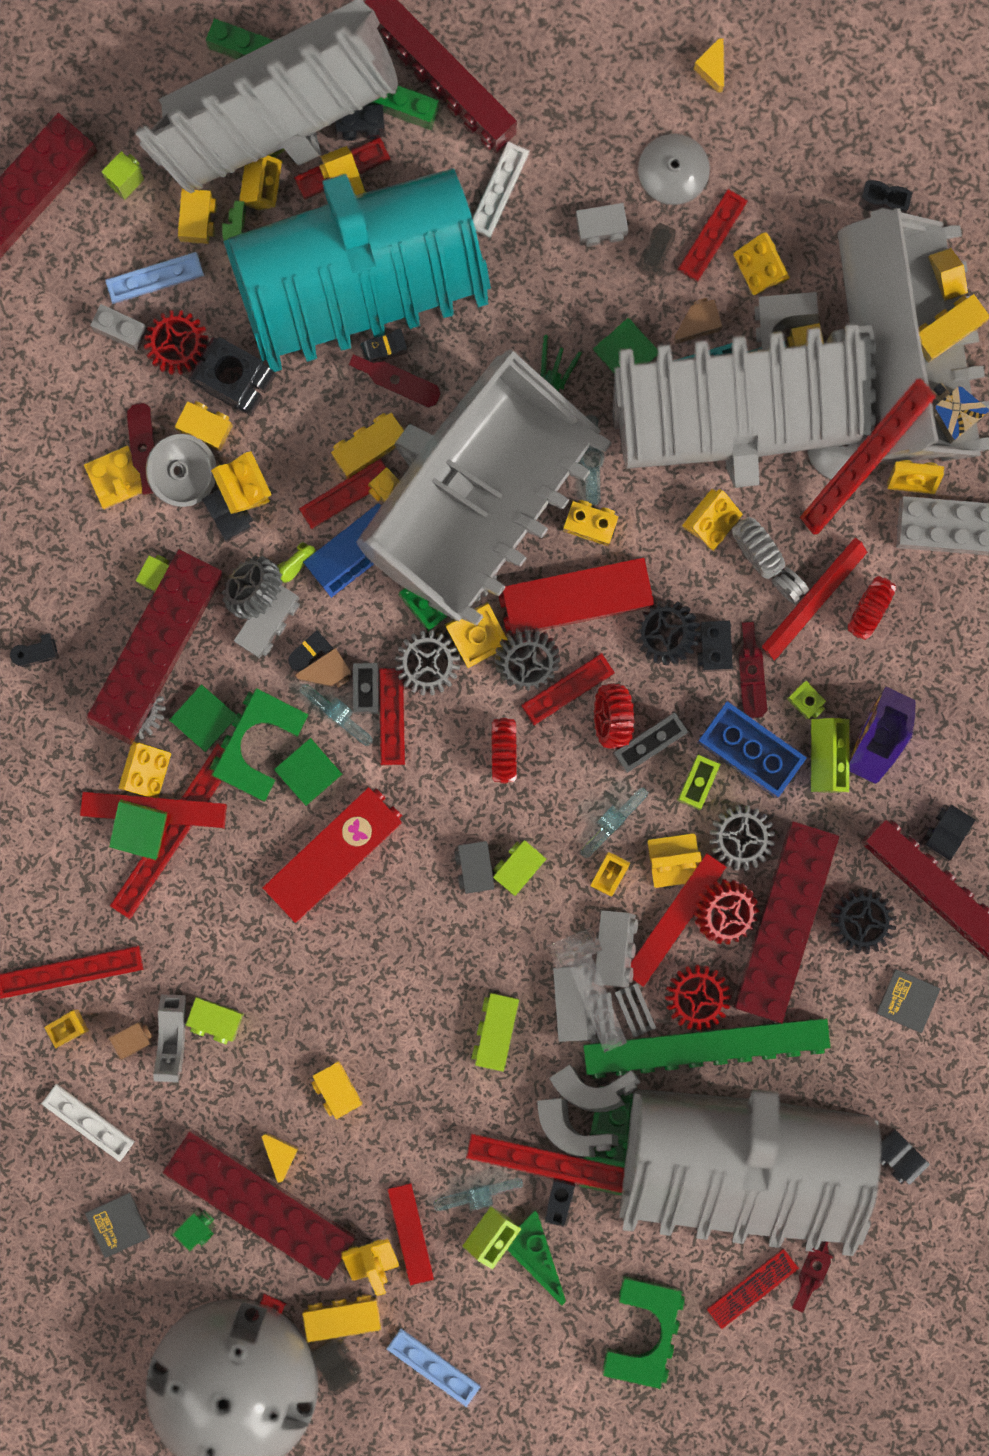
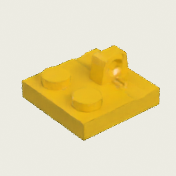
(114, 477)
(915, 477)
(478, 641)

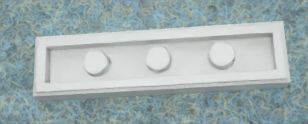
(499, 189)
(88, 1122)

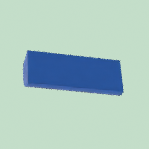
(341, 558)

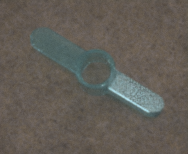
(592, 482)
(337, 712)
(612, 820)
(477, 1197)

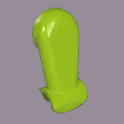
(294, 564)

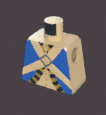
(956, 411)

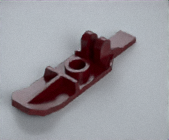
(409, 385)
(140, 434)
(752, 685)
(812, 1279)

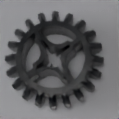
(661, 615)
(884, 926)

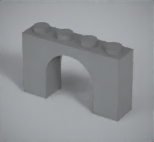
(784, 312)

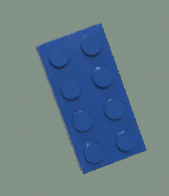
(751, 750)

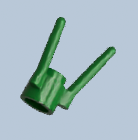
(553, 376)

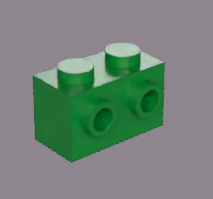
(195, 1229)

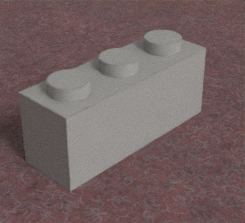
(260, 631)
(617, 947)
(572, 1015)

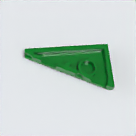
(533, 1253)

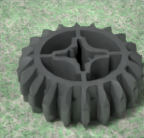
(252, 587)
(511, 651)

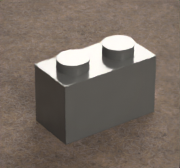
(365, 688)
(475, 867)

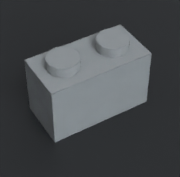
(602, 224)
(118, 327)

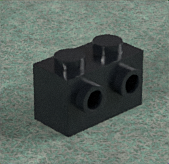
(362, 124)
(715, 646)

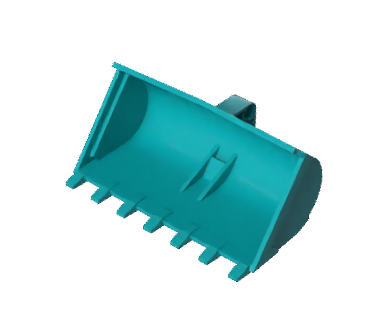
(358, 264)

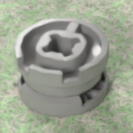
(790, 585)

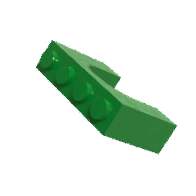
(259, 709)
(648, 1367)

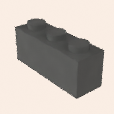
(650, 742)

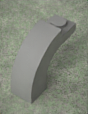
(170, 1038)
(593, 1099)
(557, 1127)

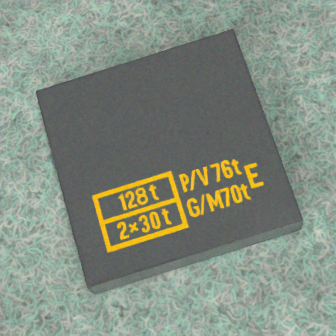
(908, 1001)
(117, 1225)

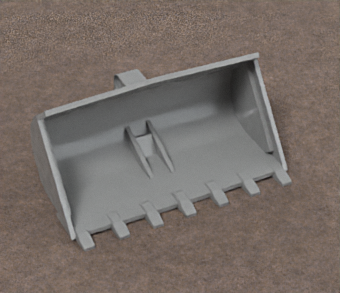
(272, 98)
(890, 296)
(740, 403)
(478, 487)
(750, 1168)

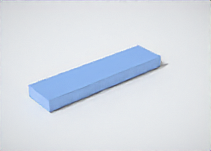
(154, 277)
(433, 1367)

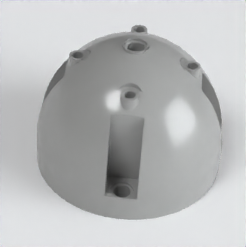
(267, 1377)

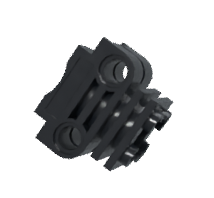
(242, 393)

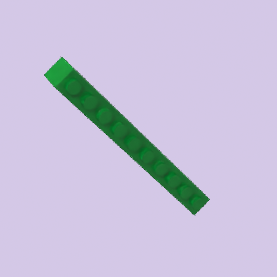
(402, 105)
(709, 1046)

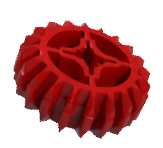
(166, 347)
(871, 607)
(613, 716)
(504, 750)
(717, 929)
(677, 991)

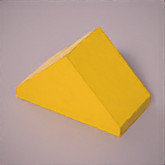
(711, 66)
(949, 274)
(610, 874)
(66, 1028)
(280, 1155)

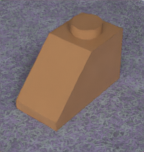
(699, 321)
(326, 671)
(131, 1040)

